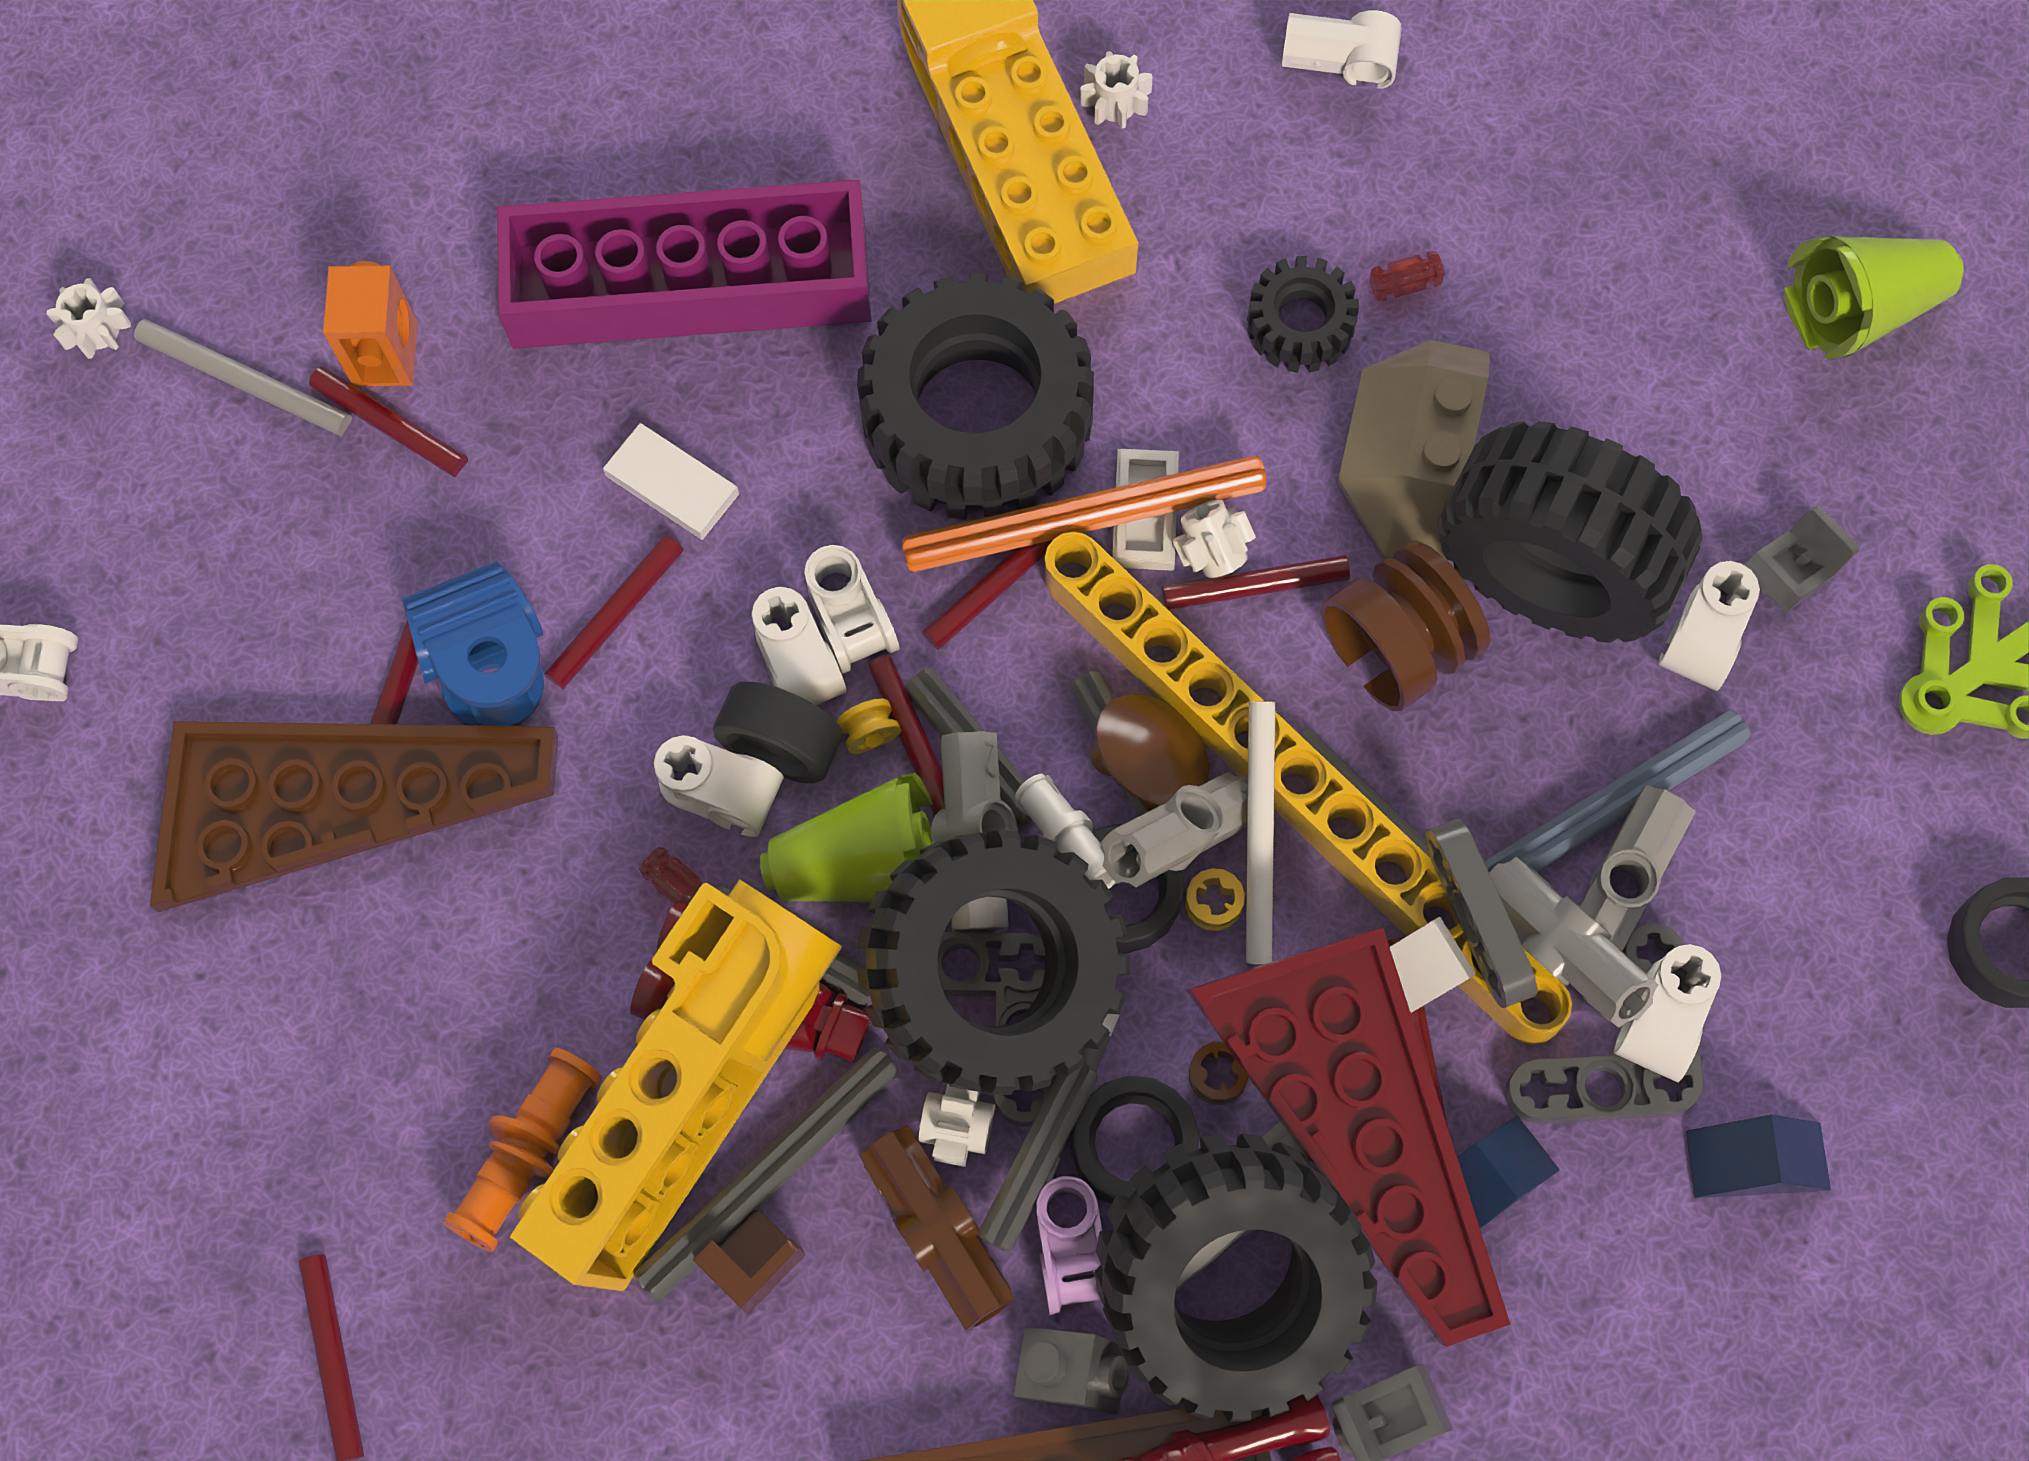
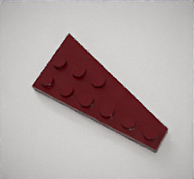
(1351, 1085)

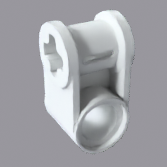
(851, 617)
(1708, 631)
(798, 656)
(35, 661)
(726, 787)
(1672, 1026)

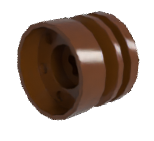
(1413, 618)

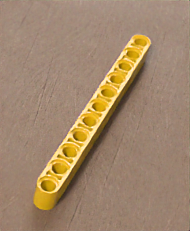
(1307, 813)

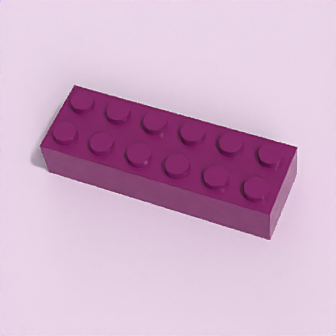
(683, 264)

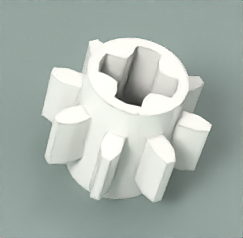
(1116, 89)
(88, 317)
(1214, 538)
(956, 1124)

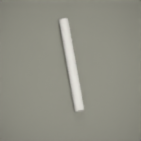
(1260, 832)

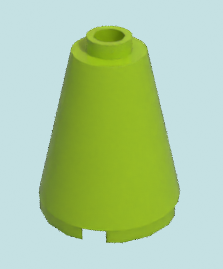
(1866, 287)
(850, 847)

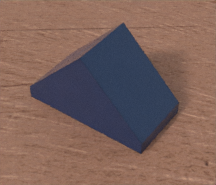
(1758, 1157)
(1504, 1169)

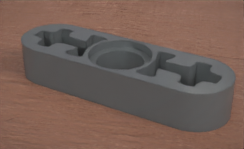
(1481, 913)

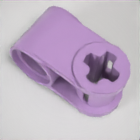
(1068, 1250)

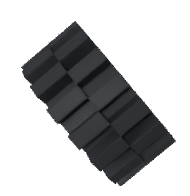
(1302, 283)

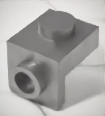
(1802, 559)
(1071, 1370)
(1390, 1416)

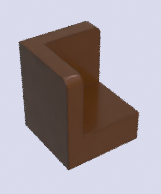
(750, 1261)

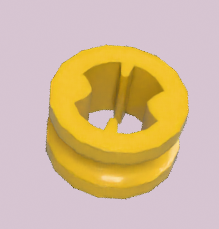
(868, 725)
(1227, 885)

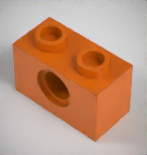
(370, 325)

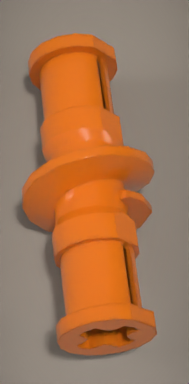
(522, 1149)

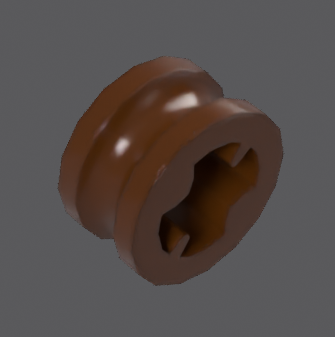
(1198, 1075)

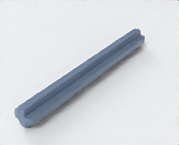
(1616, 799)

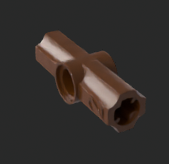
(937, 1228)

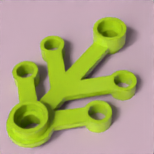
(1987, 663)

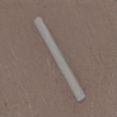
(242, 377)

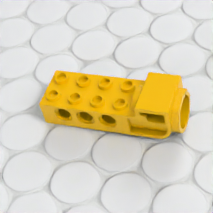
(1019, 143)
(738, 996)

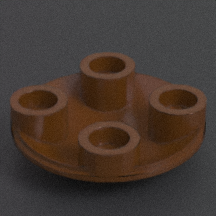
(1148, 749)

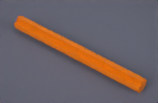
(1083, 513)

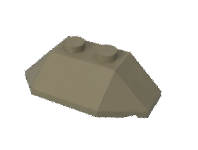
(1412, 439)

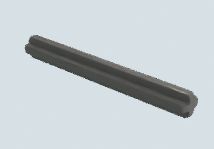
(767, 1172)

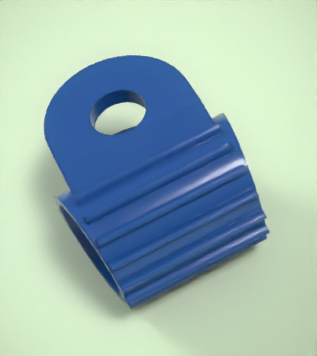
(473, 627)

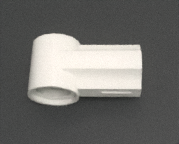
(1357, 48)

